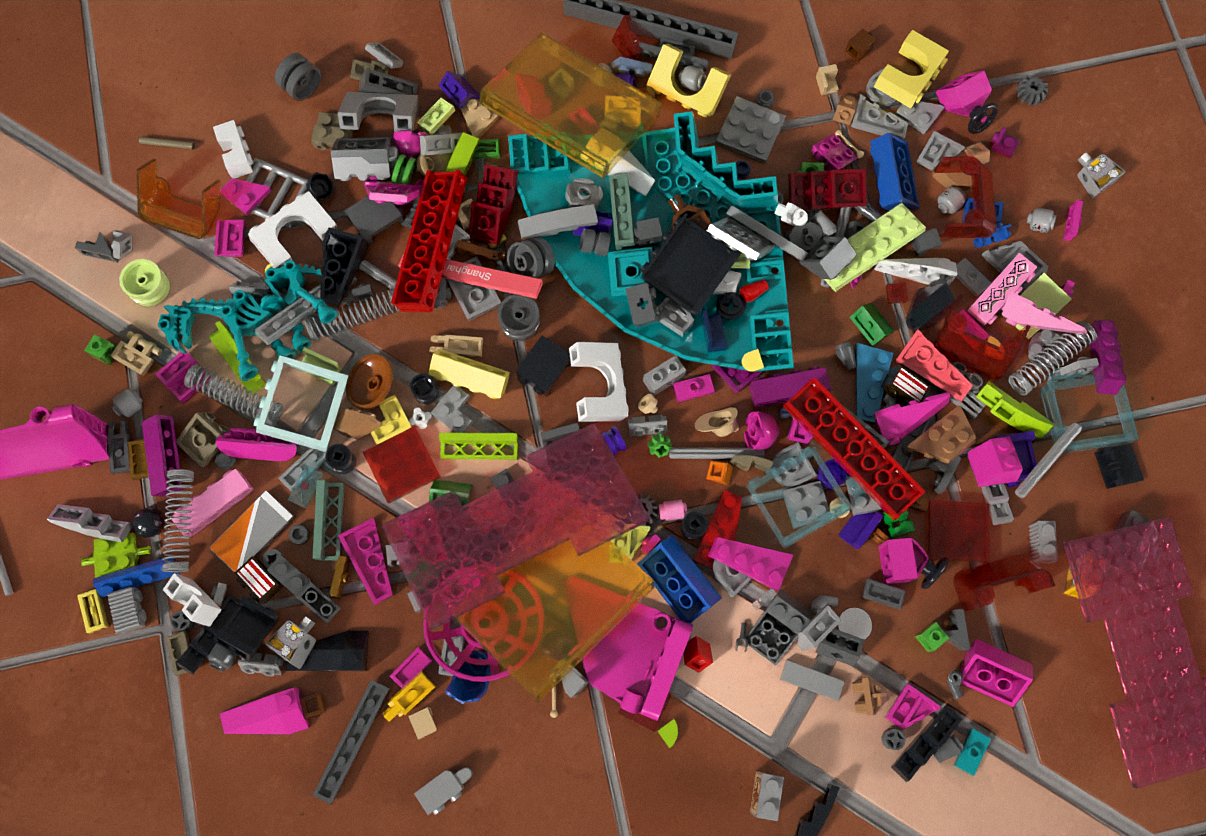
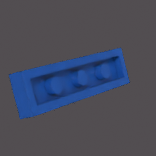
(133, 576)

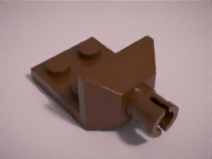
(694, 213)

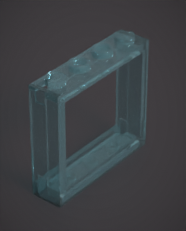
(1053, 414)
(817, 523)

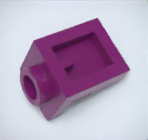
(1004, 143)

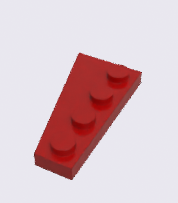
(722, 525)

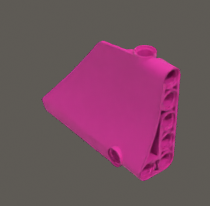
(60, 442)
(638, 660)

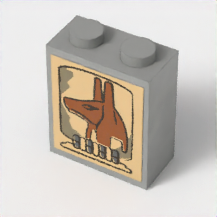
(766, 796)

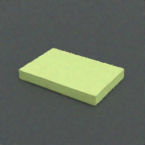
(1045, 295)

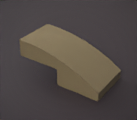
(359, 67)
(745, 461)

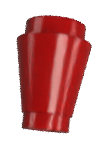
(753, 290)

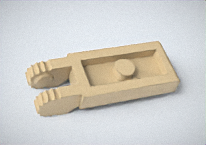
(459, 345)

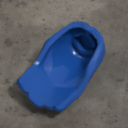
(467, 690)

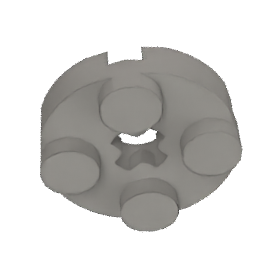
(582, 185)
(1042, 339)

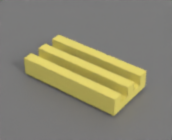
(100, 607)

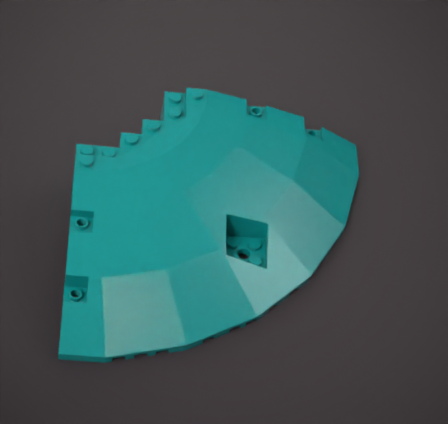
(694, 172)

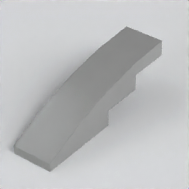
(557, 221)
(998, 499)
(89, 523)

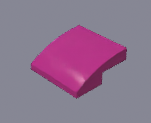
(174, 373)

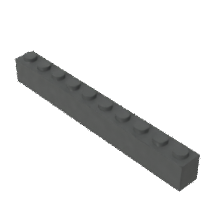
(655, 24)

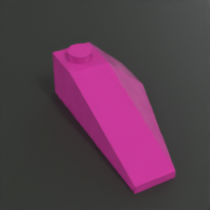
(898, 422)
(269, 715)

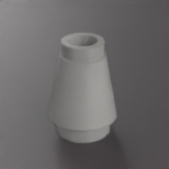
(827, 226)

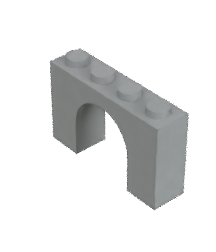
(361, 104)

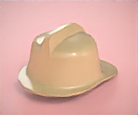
(433, 162)
(719, 422)

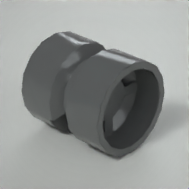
(594, 242)

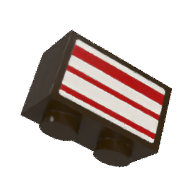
(904, 385)
(258, 580)

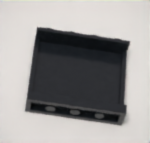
(689, 265)

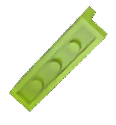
(227, 347)
(478, 439)

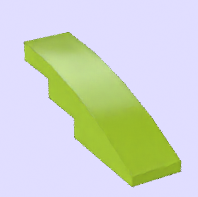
(463, 154)

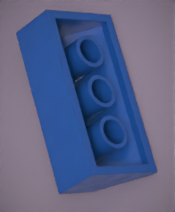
(894, 172)
(679, 580)

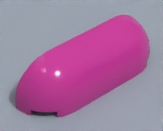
(253, 445)

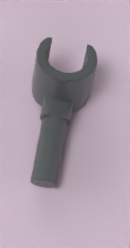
(742, 640)

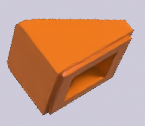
(719, 472)

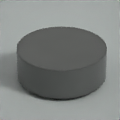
(299, 534)

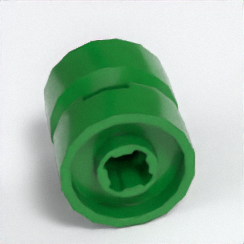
(894, 529)

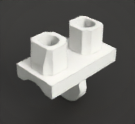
(792, 214)

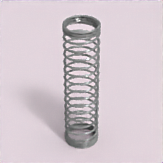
(312, 330)
(1026, 384)
(273, 414)
(182, 476)

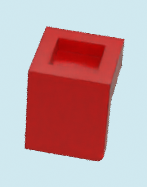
(697, 654)

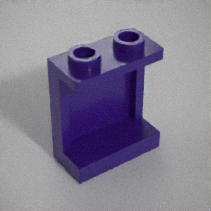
(1025, 452)

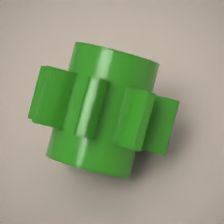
(659, 445)

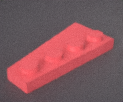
(927, 362)

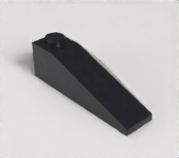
(340, 263)
(929, 306)

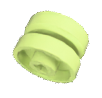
(144, 282)

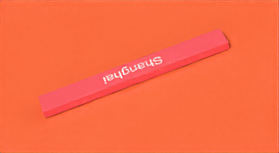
(491, 278)

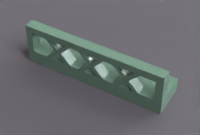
(621, 211)
(321, 516)

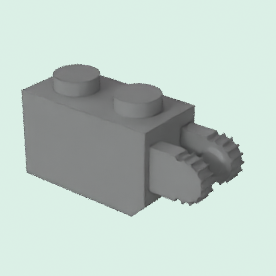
(443, 788)

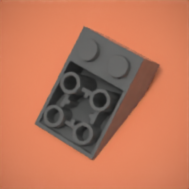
(778, 627)

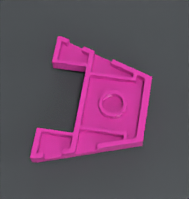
(392, 192)

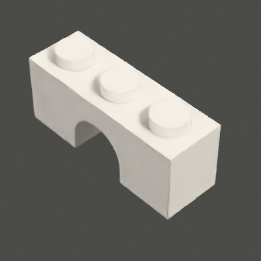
(237, 160)
(197, 603)

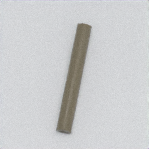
(167, 143)

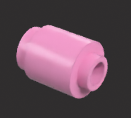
(672, 510)

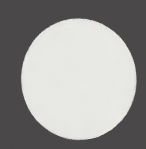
(855, 622)

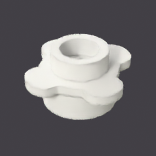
(422, 424)

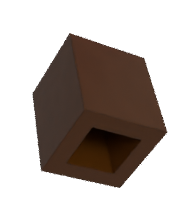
(860, 45)

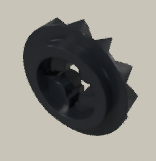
(724, 301)

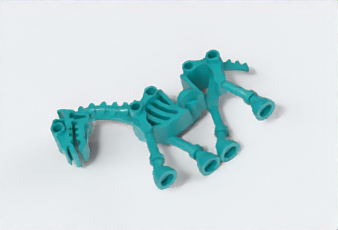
(234, 311)

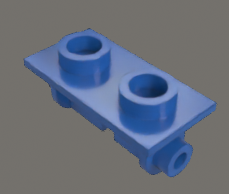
(1000, 234)

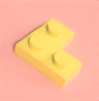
(395, 420)

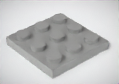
(750, 129)
(741, 238)

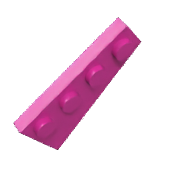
(367, 558)
(753, 561)

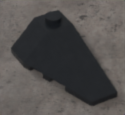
(337, 653)

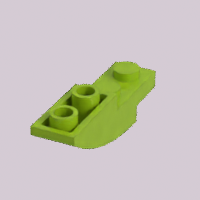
(1012, 412)

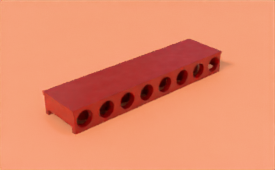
(429, 241)
(854, 448)

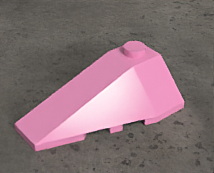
(1024, 312)

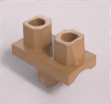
(867, 706)

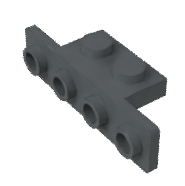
(687, 57)

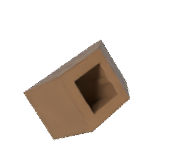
(954, 179)
(355, 423)

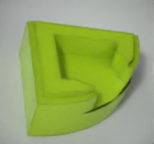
(669, 733)

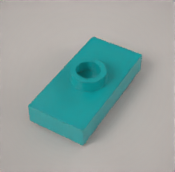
(973, 752)

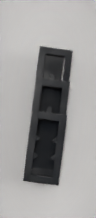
(204, 641)
(926, 743)
(818, 814)

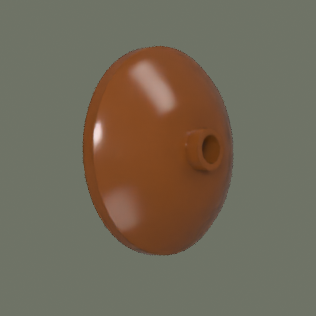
(369, 381)

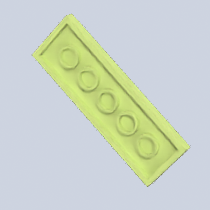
(878, 242)

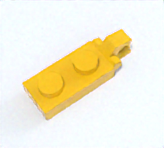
(409, 696)

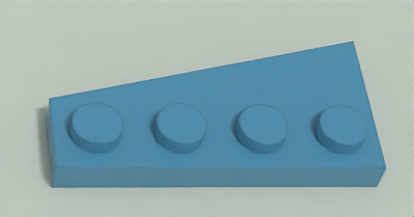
(871, 372)

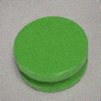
(404, 173)

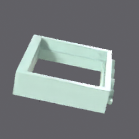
(271, 387)

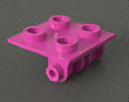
(833, 151)

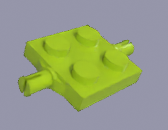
(115, 556)

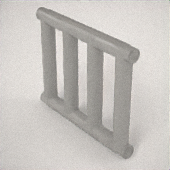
(274, 170)

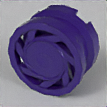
(614, 440)
(836, 470)

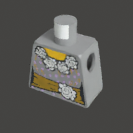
(1098, 173)
(293, 642)

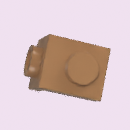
(845, 109)

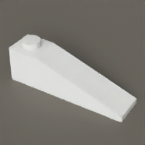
(638, 176)
(923, 270)

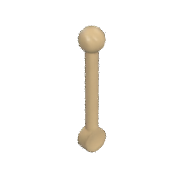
(859, 154)
(554, 713)

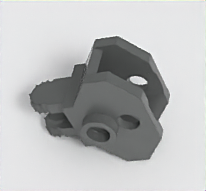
(805, 236)

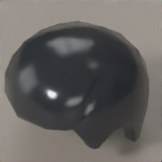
(320, 186)
(148, 522)

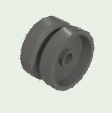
(297, 76)
(531, 258)
(519, 328)

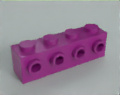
(1109, 374)
(783, 387)
(160, 453)

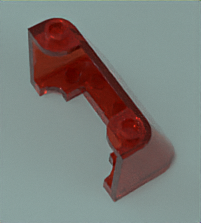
(976, 583)

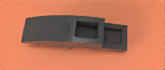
(304, 588)

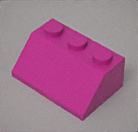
(996, 673)

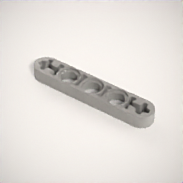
(767, 233)

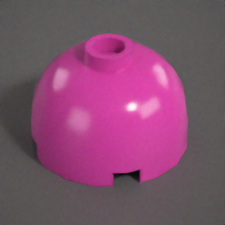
(408, 143)
(761, 430)

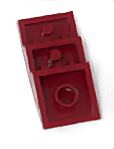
(828, 189)
(493, 204)

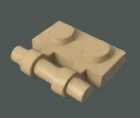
(132, 358)

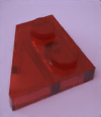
(626, 40)

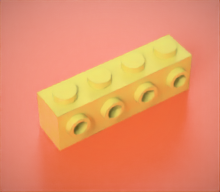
(468, 373)

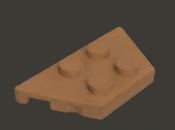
(945, 438)

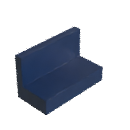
(713, 332)

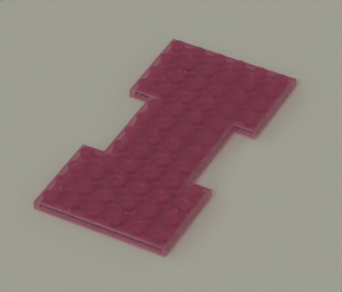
(459, 550)
(1134, 585)

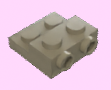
(328, 131)
(200, 438)

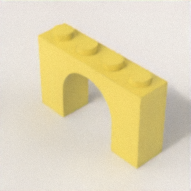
(663, 80)
(909, 88)

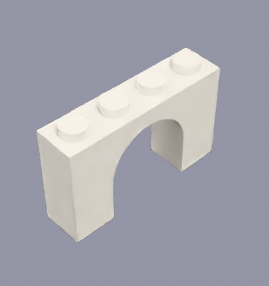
(303, 209)
(607, 360)

